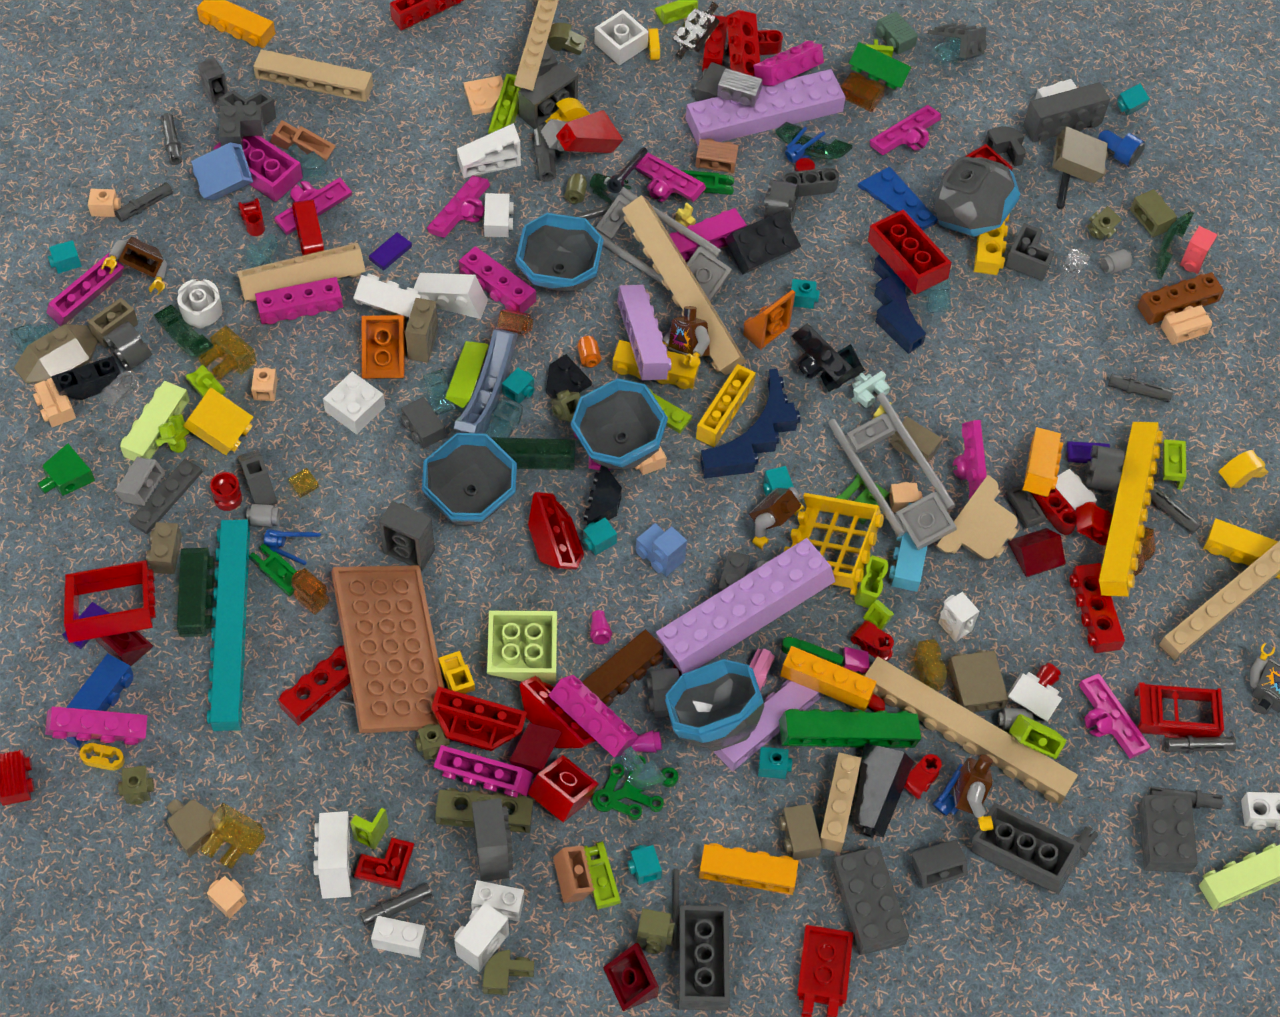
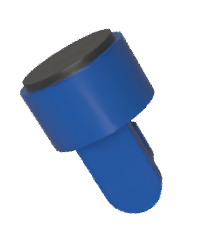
(1126, 149)

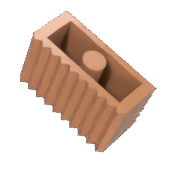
(717, 155)
(573, 874)

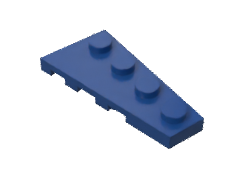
(896, 195)

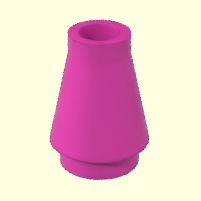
(600, 629)
(648, 742)

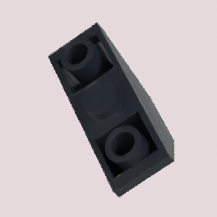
(86, 379)
(605, 497)

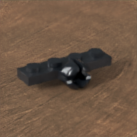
(820, 356)

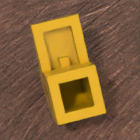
(569, 110)
(1242, 469)
(456, 673)

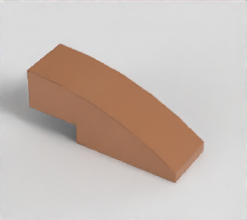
(307, 141)

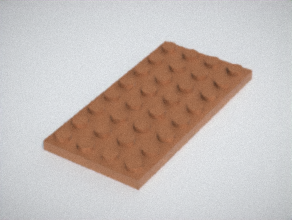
(388, 646)

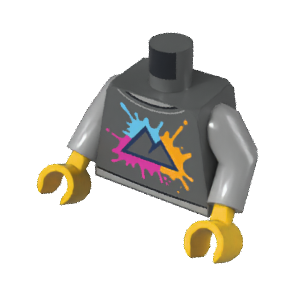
(1266, 682)

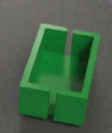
(879, 66)

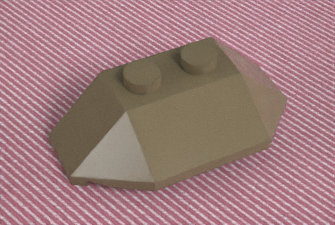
(56, 353)

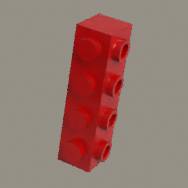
(409, 12)

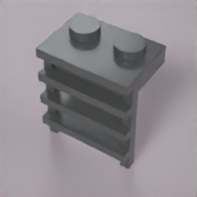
(972, 38)

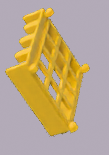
(807, 522)

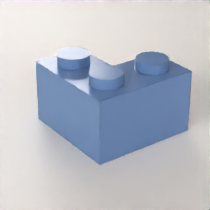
(662, 548)

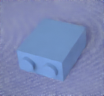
(222, 171)

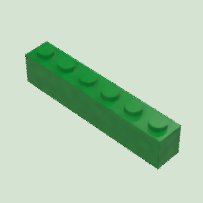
(849, 728)

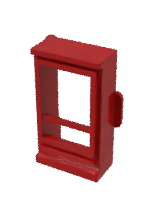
(1152, 713)

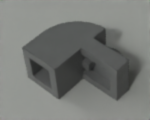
(1007, 140)

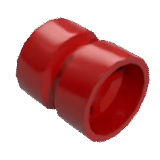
(226, 491)

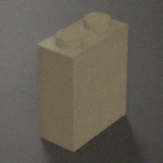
(1080, 155)
(421, 330)
(978, 681)

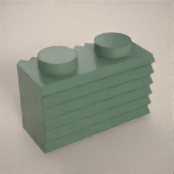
(896, 32)

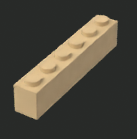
(313, 75)
(304, 269)

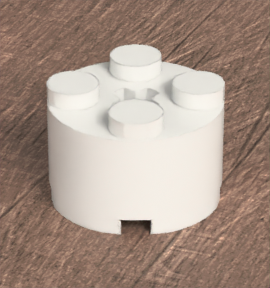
(199, 303)

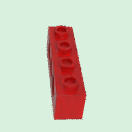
(743, 41)
(1106, 617)
(301, 709)

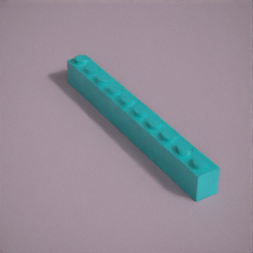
(230, 626)

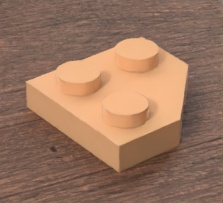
(483, 94)

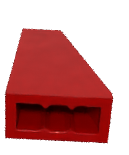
(590, 134)

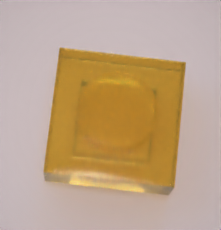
(303, 482)

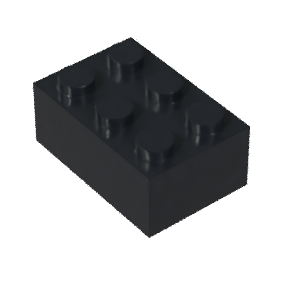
(762, 242)

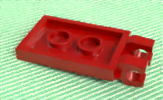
(824, 969)

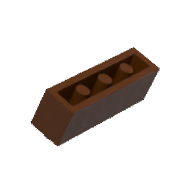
(625, 667)

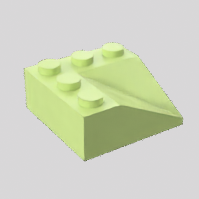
(522, 645)

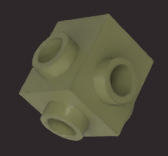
(1103, 223)
(565, 405)
(430, 740)
(136, 785)

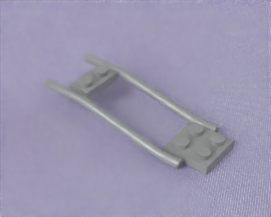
(704, 263)
(922, 520)

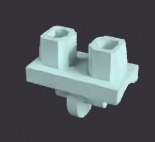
(866, 385)

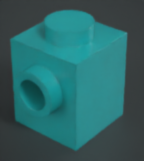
(1133, 99)
(64, 257)
(805, 293)
(518, 385)
(776, 478)
(599, 536)
(774, 763)
(644, 864)

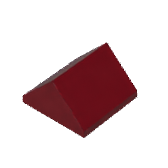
(1038, 551)
(126, 646)
(535, 748)
(631, 978)

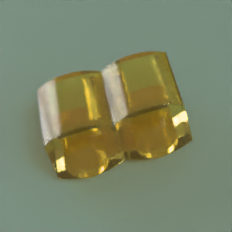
(930, 665)

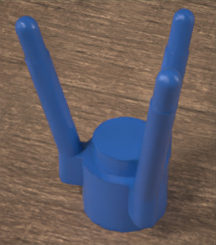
(795, 152)
(276, 538)
(945, 800)

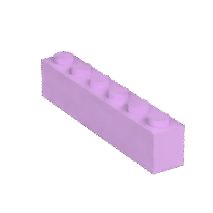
(643, 332)
(789, 697)

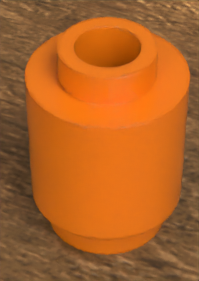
(589, 351)

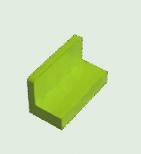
(675, 10)
(1174, 461)
(368, 832)

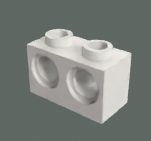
(958, 616)
(1267, 805)
(502, 898)

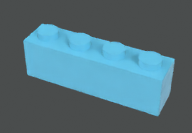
(908, 565)

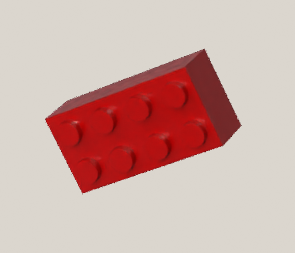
(909, 251)

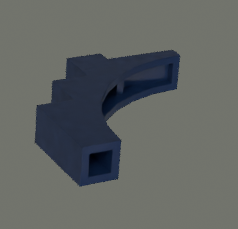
(895, 314)
(741, 453)

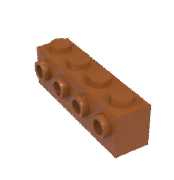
(1193, 292)

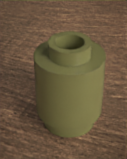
(576, 188)

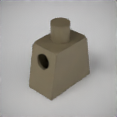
(189, 824)

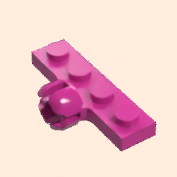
(908, 131)
(668, 179)
(323, 198)
(461, 207)
(972, 463)
(1111, 717)

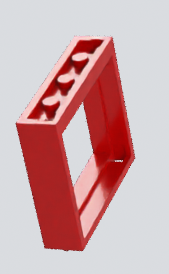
(107, 579)

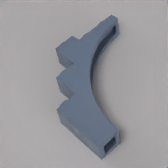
(488, 389)

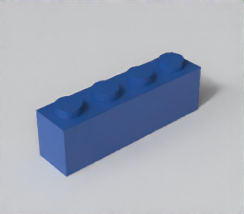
(102, 688)

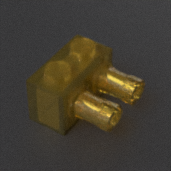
(232, 350)
(236, 829)

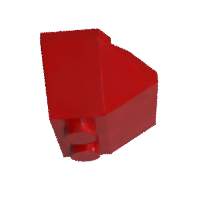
(554, 533)
(547, 713)
(476, 719)

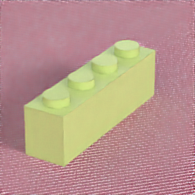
(167, 401)
(1242, 878)

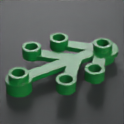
(629, 792)

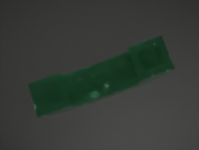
(818, 149)
(1177, 228)
(182, 333)

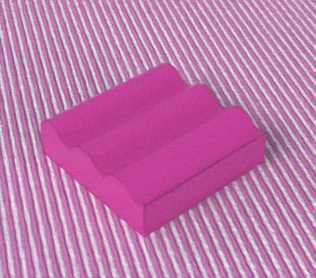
(856, 659)

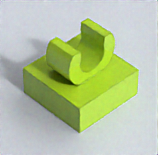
(878, 614)

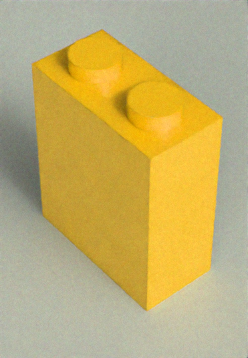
(219, 422)

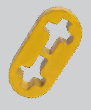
(653, 42)
(100, 760)

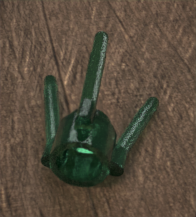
(598, 185)

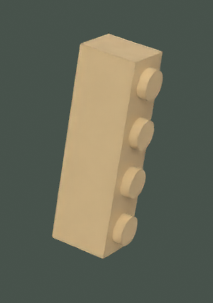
(839, 802)

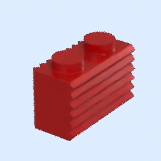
(1093, 522)
(14, 778)

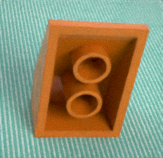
(770, 321)
(383, 346)

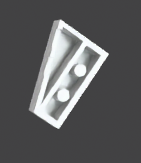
(490, 153)
(453, 292)
(385, 296)
(333, 854)

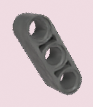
(814, 181)

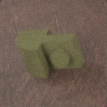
(562, 37)

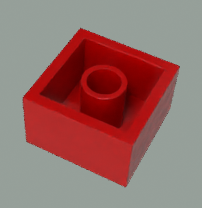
(562, 788)

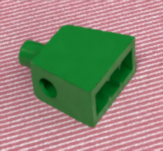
(65, 472)

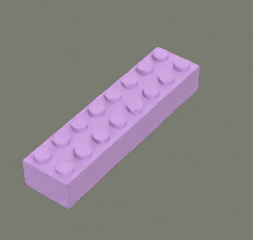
(788, 101)
(746, 606)

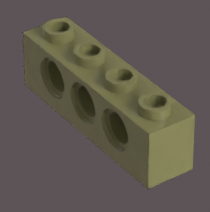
(450, 798)

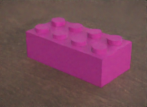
(270, 167)

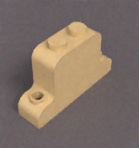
(981, 524)

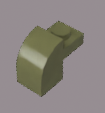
(500, 968)

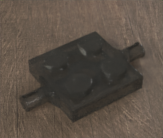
(696, 30)

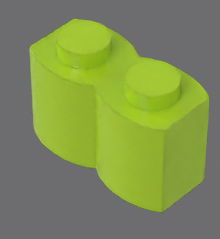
(872, 581)

